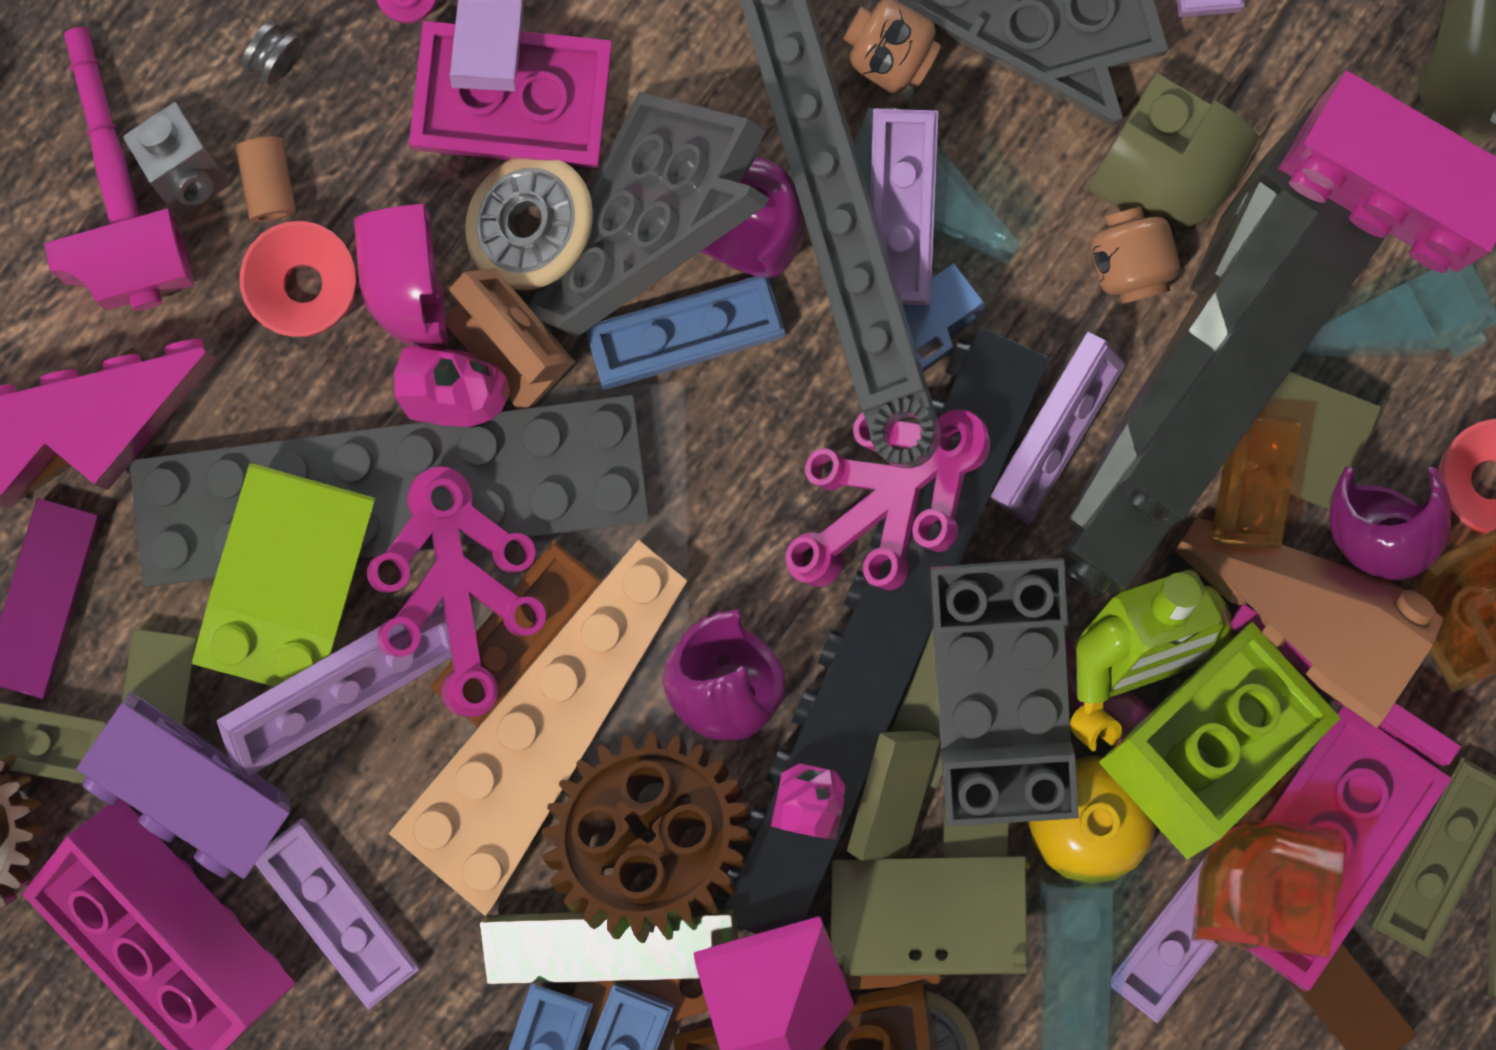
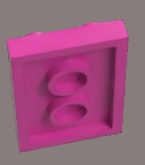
(548, 117)

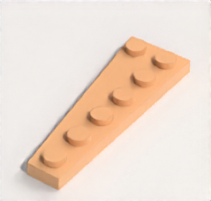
(497, 787)

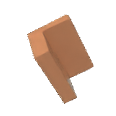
(506, 333)

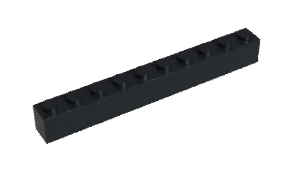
(879, 645)

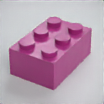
(1397, 174)

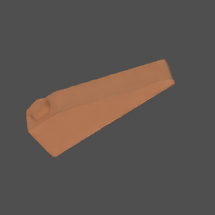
(1350, 626)

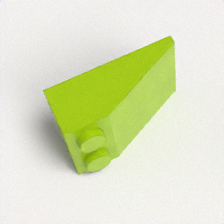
(282, 577)
(1220, 741)

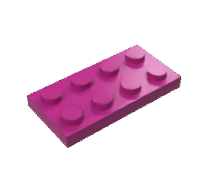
(1376, 798)

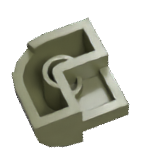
(1461, 75)
(1175, 156)

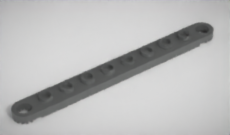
(842, 226)

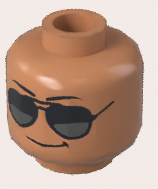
(891, 45)
(1135, 255)

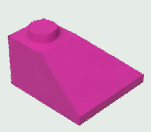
(775, 989)

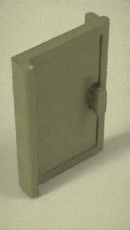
(1330, 435)
(930, 905)

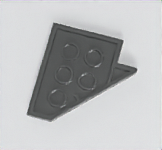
(1056, 42)
(655, 205)

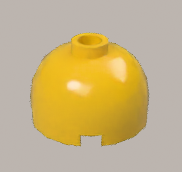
(1105, 838)

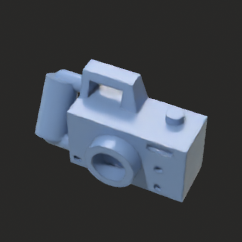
(951, 310)

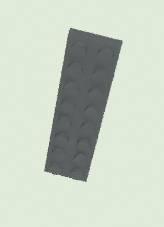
(525, 468)

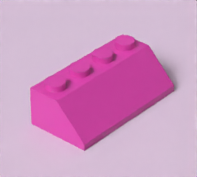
(156, 934)

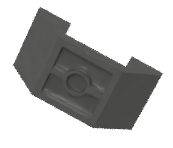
(1003, 692)

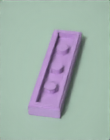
(328, 694)

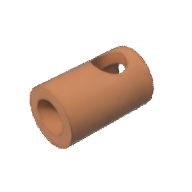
(265, 179)

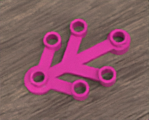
(893, 498)
(452, 580)

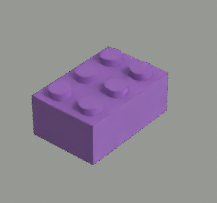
(183, 787)

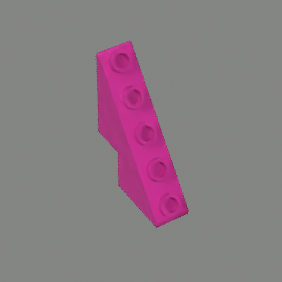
(94, 418)

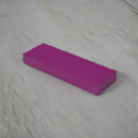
(44, 595)

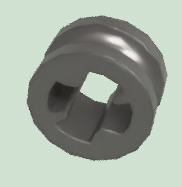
(270, 52)

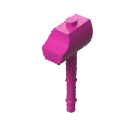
(135, 254)

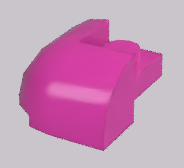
(400, 274)

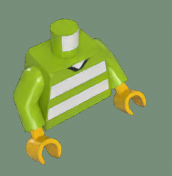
(1142, 640)

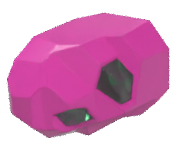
(448, 386)
(809, 801)

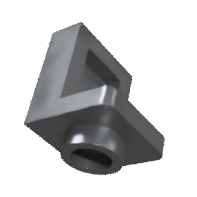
(175, 160)

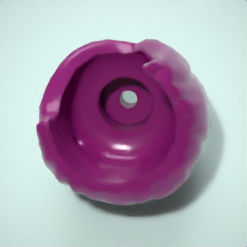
(773, 235)
(1387, 531)
(723, 679)

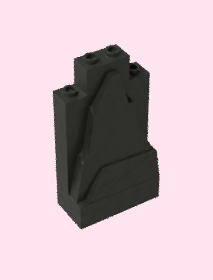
(1260, 301)

